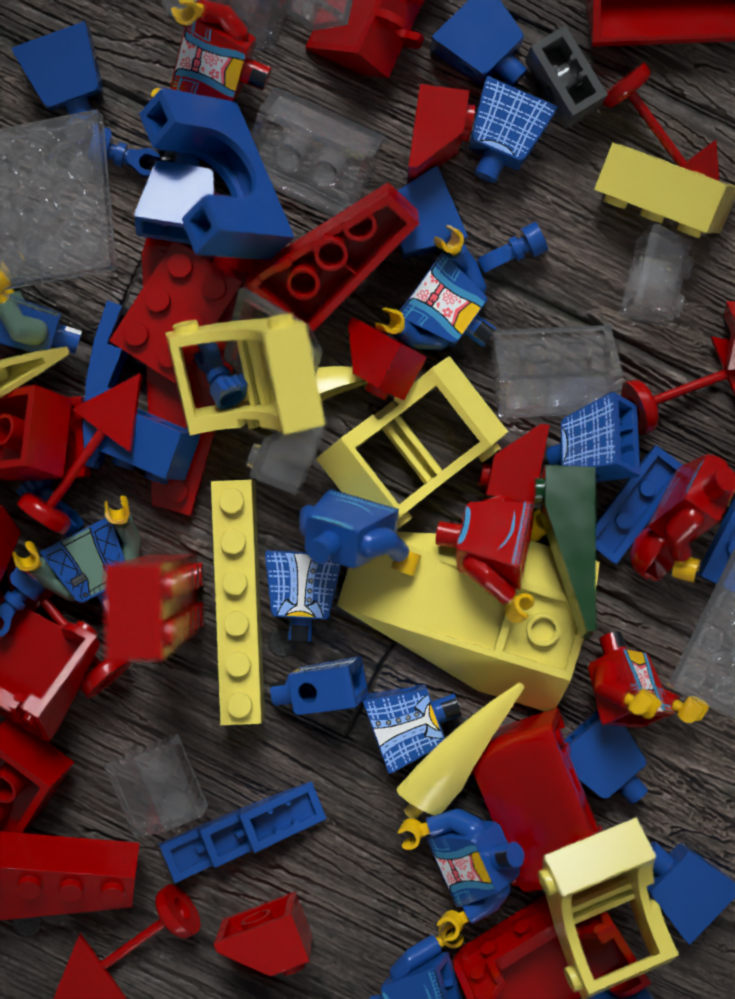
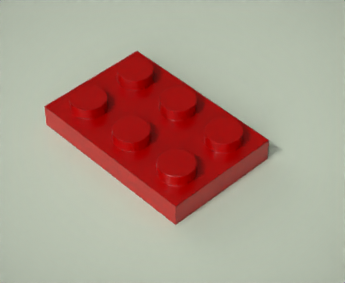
(177, 291)

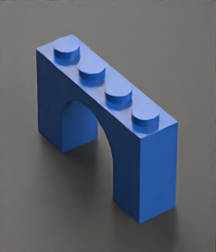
(214, 130)

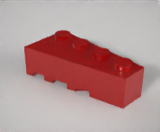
(335, 257)
(64, 875)

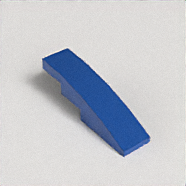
(104, 369)
(242, 831)

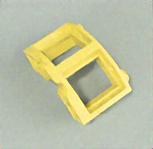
(274, 364)
(356, 477)
(579, 890)

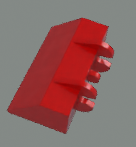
(660, 21)
(372, 36)

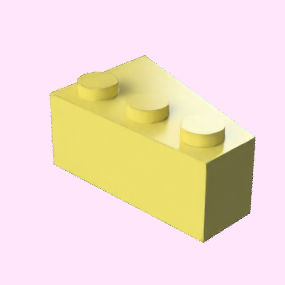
(665, 191)

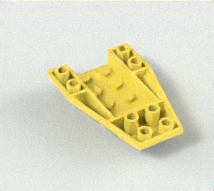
(465, 628)

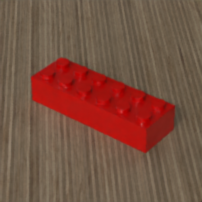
(152, 605)

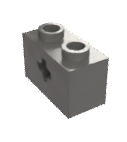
(565, 77)

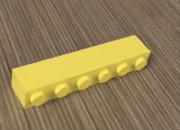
(237, 602)

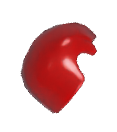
(651, 555)

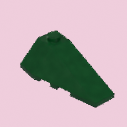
(569, 521)

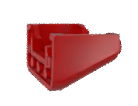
(42, 670)
(534, 791)
(527, 962)

